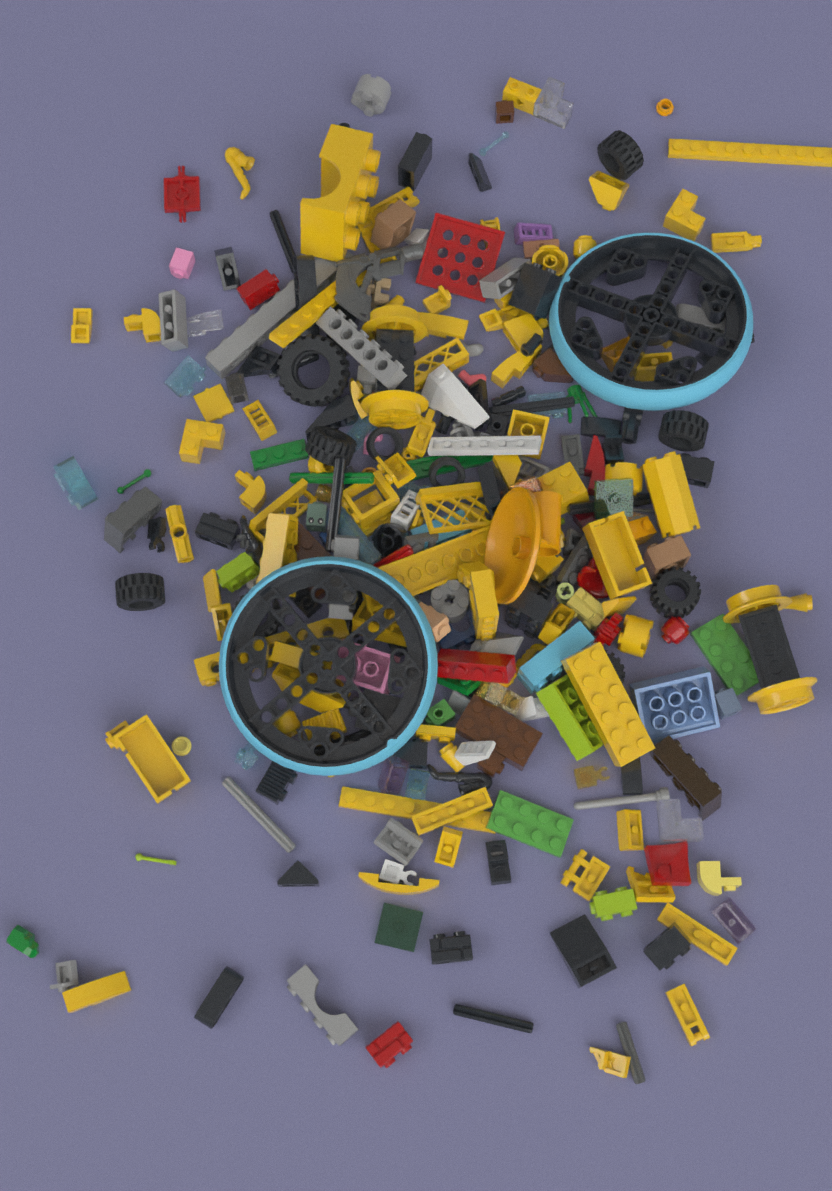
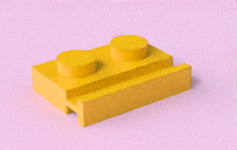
(440, 733)

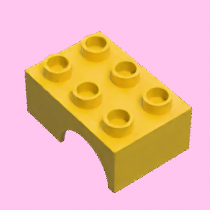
(346, 182)

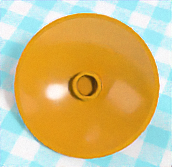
(519, 532)

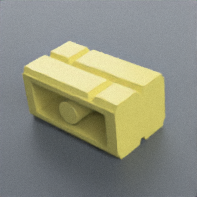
(587, 609)

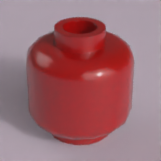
(675, 630)

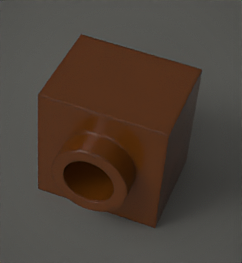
(504, 112)

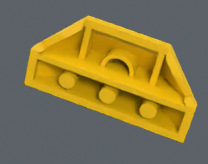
(286, 674)

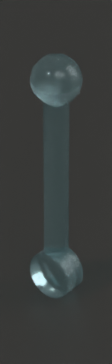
(482, 151)

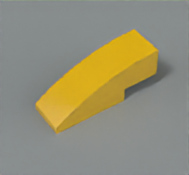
(513, 366)
(290, 655)
(96, 991)

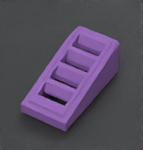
(532, 228)

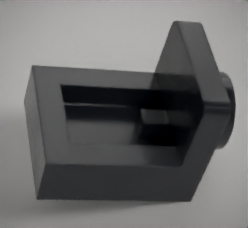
(613, 449)

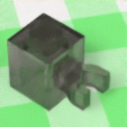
(236, 388)

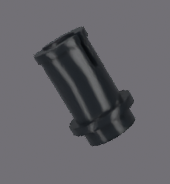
(528, 348)

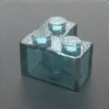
(72, 479)

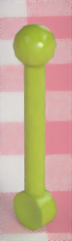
(139, 857)

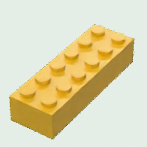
(607, 704)

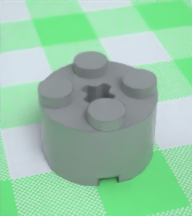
(371, 94)
(452, 591)

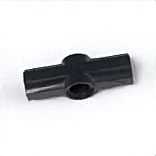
(631, 421)

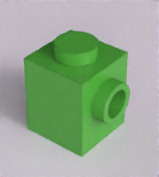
(440, 714)

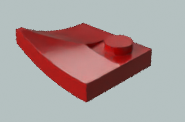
(668, 864)

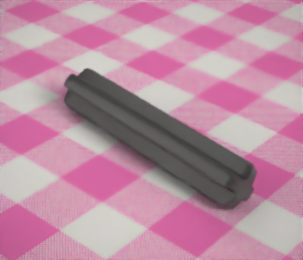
(629, 1050)

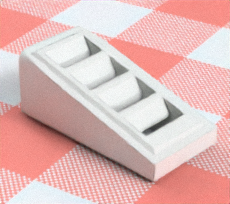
(402, 519)
(474, 751)

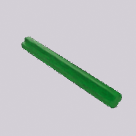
(327, 477)

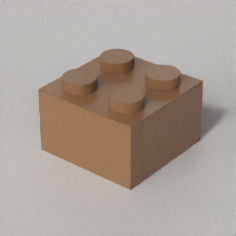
(393, 225)
(663, 556)

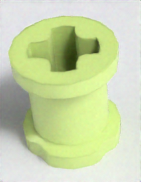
(561, 588)

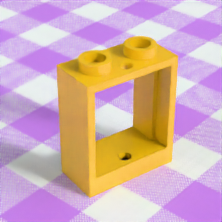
(377, 512)

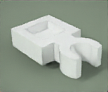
(393, 873)

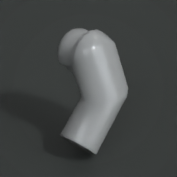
(473, 350)

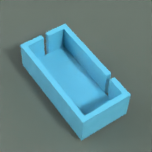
(548, 664)

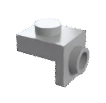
(66, 975)

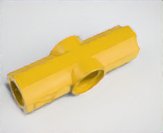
(181, 544)

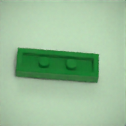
(279, 455)

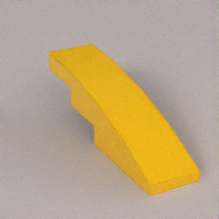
(444, 325)

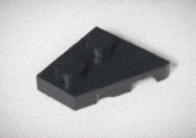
(260, 362)

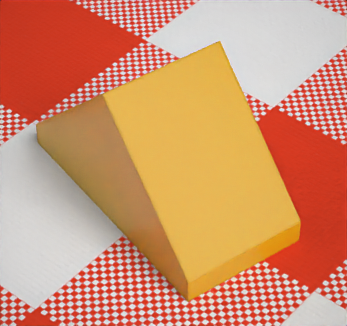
(221, 616)

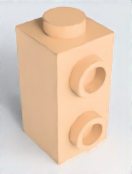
(438, 621)

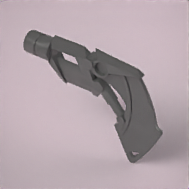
(355, 298)

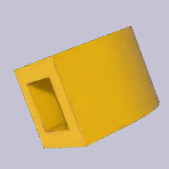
(148, 322)
(255, 493)

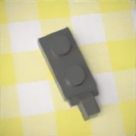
(573, 452)

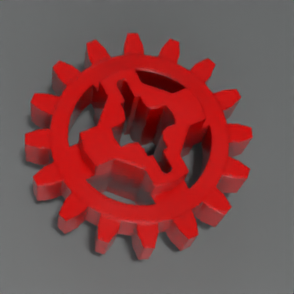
(608, 630)

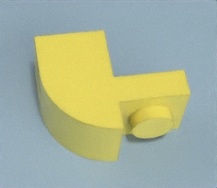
(711, 881)

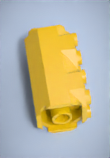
(670, 495)

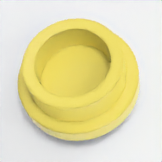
(181, 746)

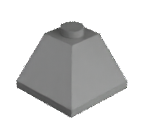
(501, 643)

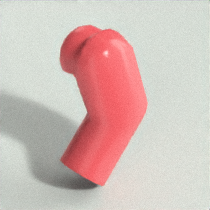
(470, 379)

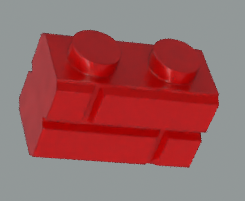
(390, 1044)

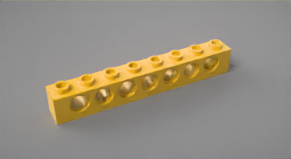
(205, 664)

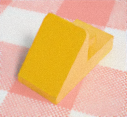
(448, 846)

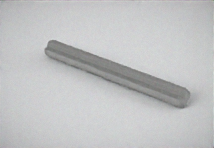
(258, 814)

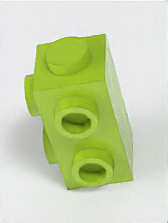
(238, 572)
(606, 904)

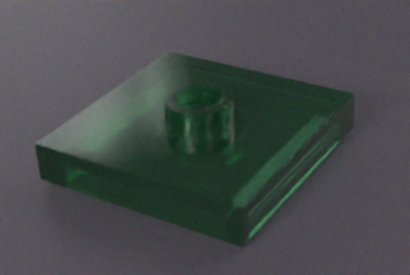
(613, 497)
(398, 927)

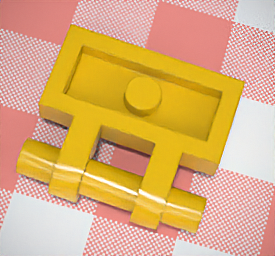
(590, 878)

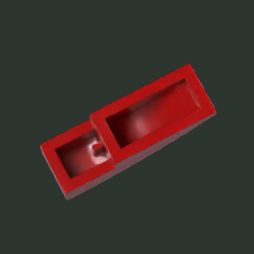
(595, 465)

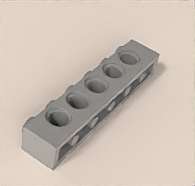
(362, 349)

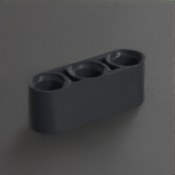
(219, 997)

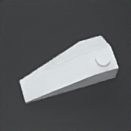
(451, 398)

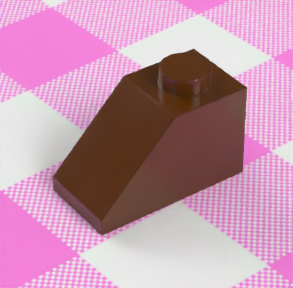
(550, 368)

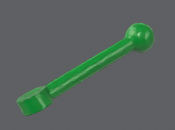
(147, 473)

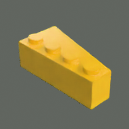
(278, 544)

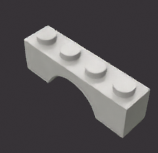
(339, 1026)

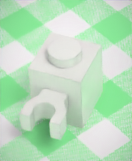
(367, 380)

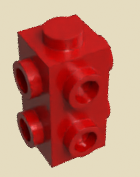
(258, 289)

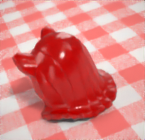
(591, 580)

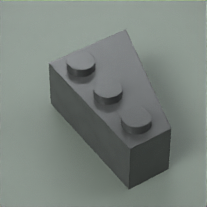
(130, 517)

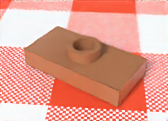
(532, 247)

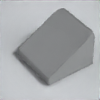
(458, 702)

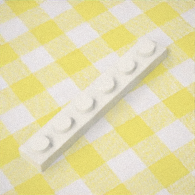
(484, 445)

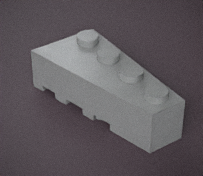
(346, 547)

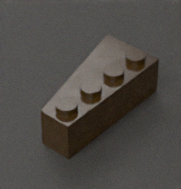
(688, 776)

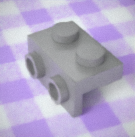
(398, 841)

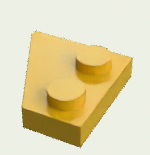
(645, 891)

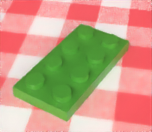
(726, 654)
(529, 823)

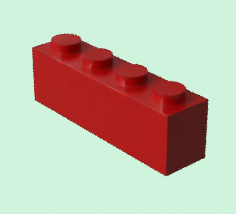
(476, 665)

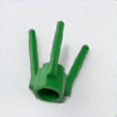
(579, 396)

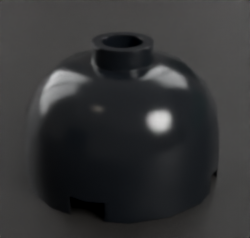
(388, 538)

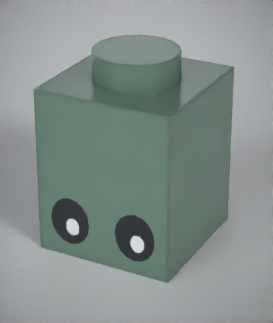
(316, 517)

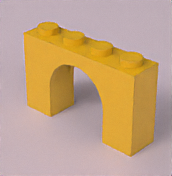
(483, 605)

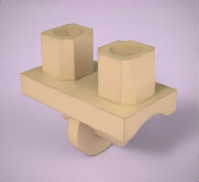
(375, 289)

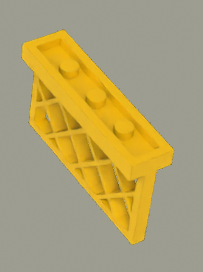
(450, 494)

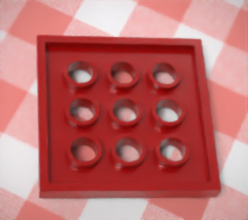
(436, 242)

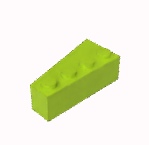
(570, 717)

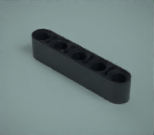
(305, 285)

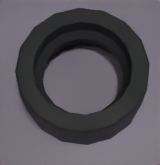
(370, 446)
(446, 461)

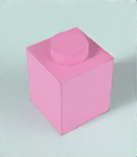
(182, 263)

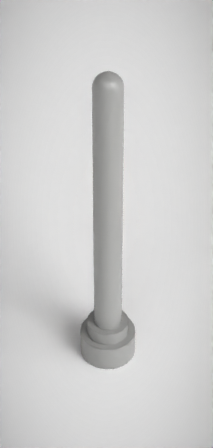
(661, 794)

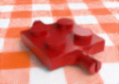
(182, 194)

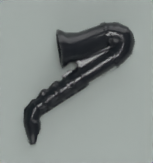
(254, 549)
(471, 781)

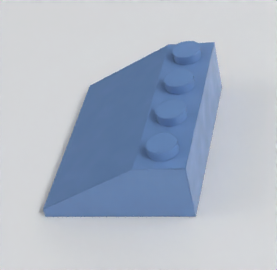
(676, 704)

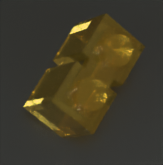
(502, 698)

